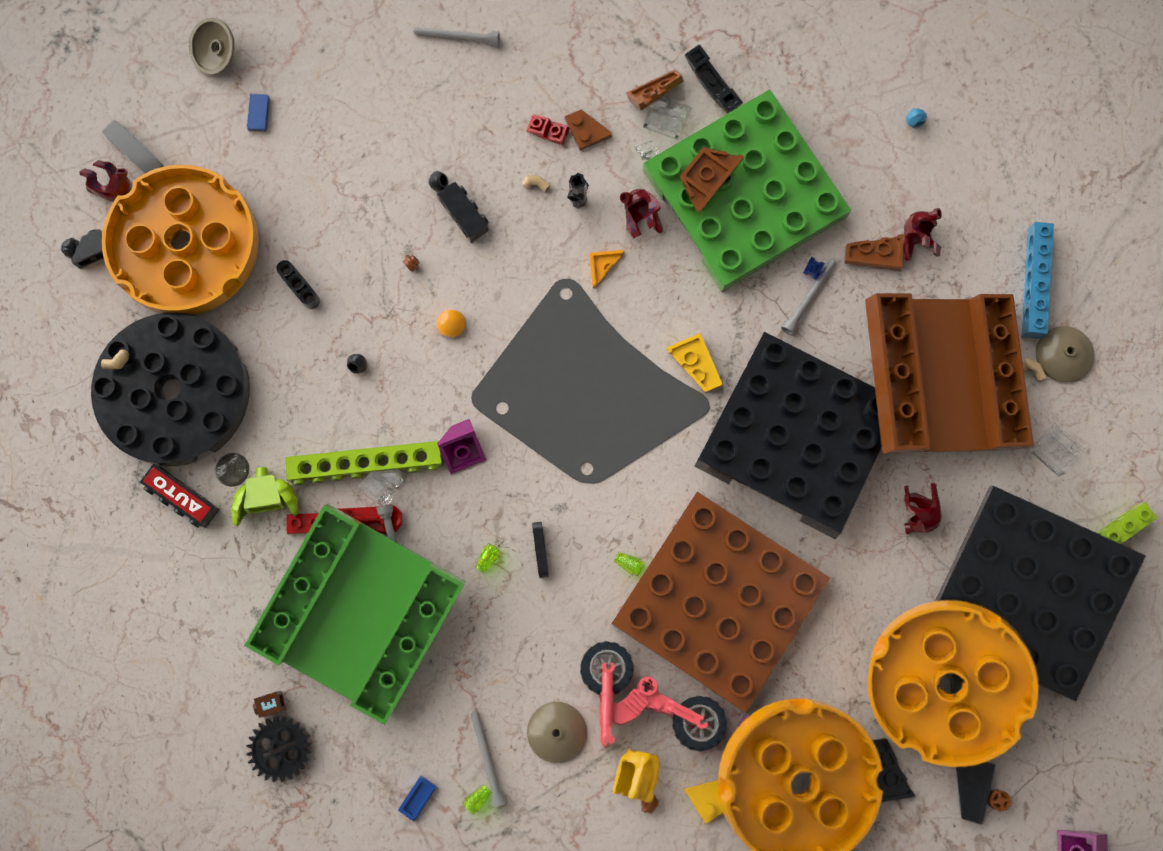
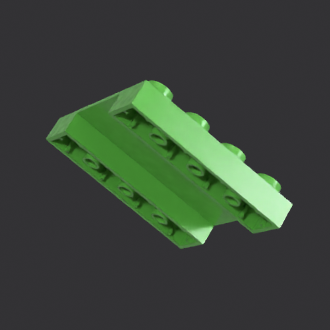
(767, 203)
(355, 612)

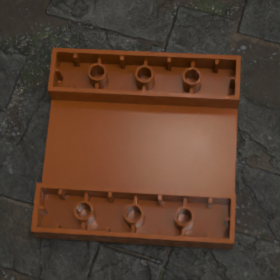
(948, 373)
(721, 601)

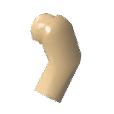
(531, 180)
(117, 362)
(1035, 367)

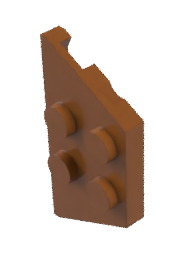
(707, 175)

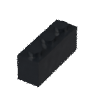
(463, 211)

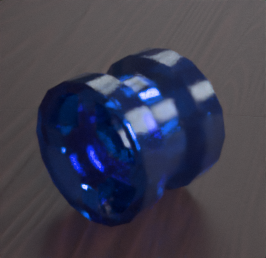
(813, 267)

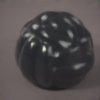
(438, 181)
(69, 247)
(356, 363)

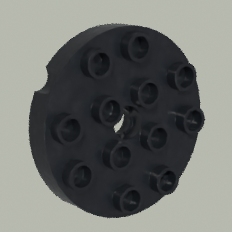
(184, 427)

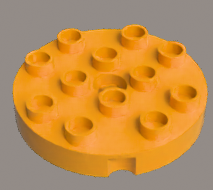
(154, 213)
(960, 640)
(777, 746)

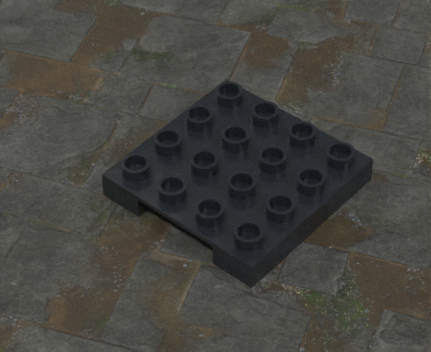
(797, 434)
(1045, 580)

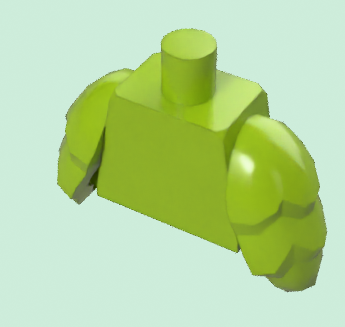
(263, 495)

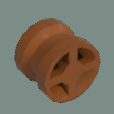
(1003, 800)

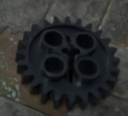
(285, 765)

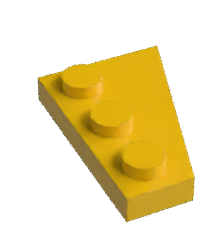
(696, 361)
(705, 799)

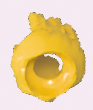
(637, 775)

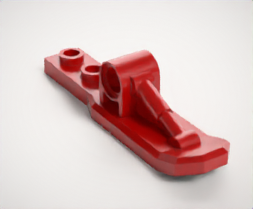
(367, 515)

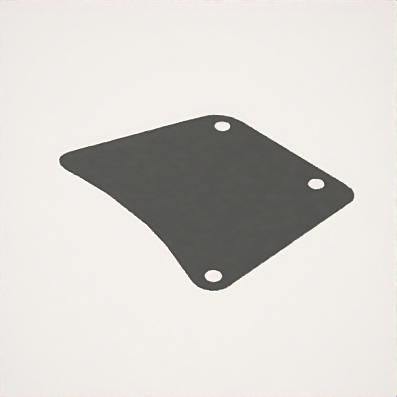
(583, 390)

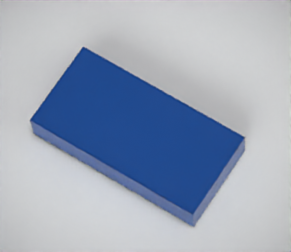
(258, 112)
(417, 798)

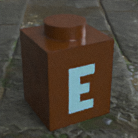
(269, 704)

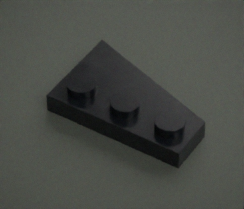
(891, 778)
(974, 789)

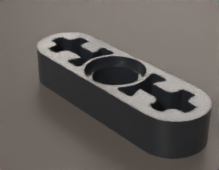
(540, 550)

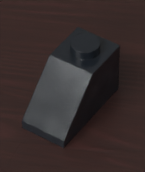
(89, 249)

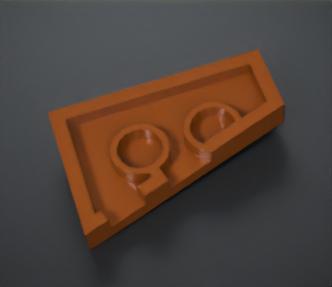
(654, 89)
(881, 253)

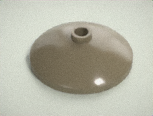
(211, 46)
(1056, 360)
(565, 719)

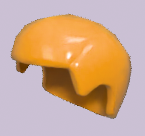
(451, 323)

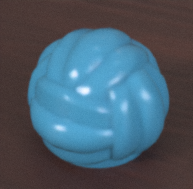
(916, 117)

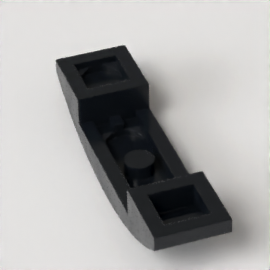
(711, 80)

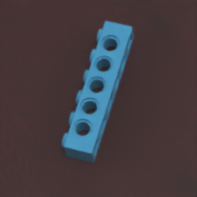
(1037, 280)

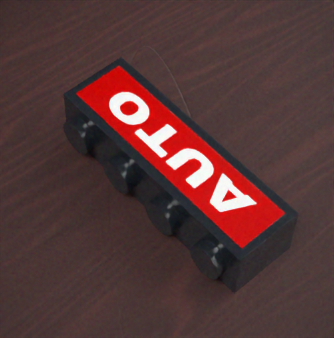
(179, 495)

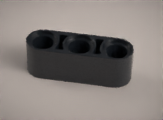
(292, 278)

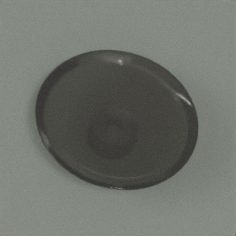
(232, 469)

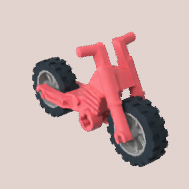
(652, 700)

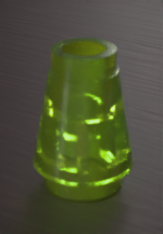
(487, 557)
(629, 563)
(476, 799)

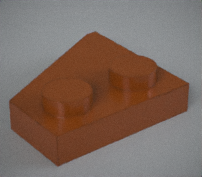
(586, 129)

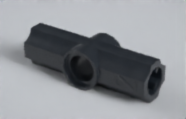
(578, 190)

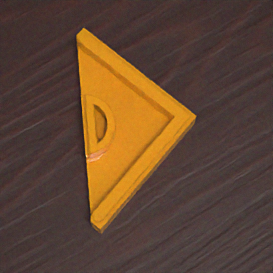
(602, 263)

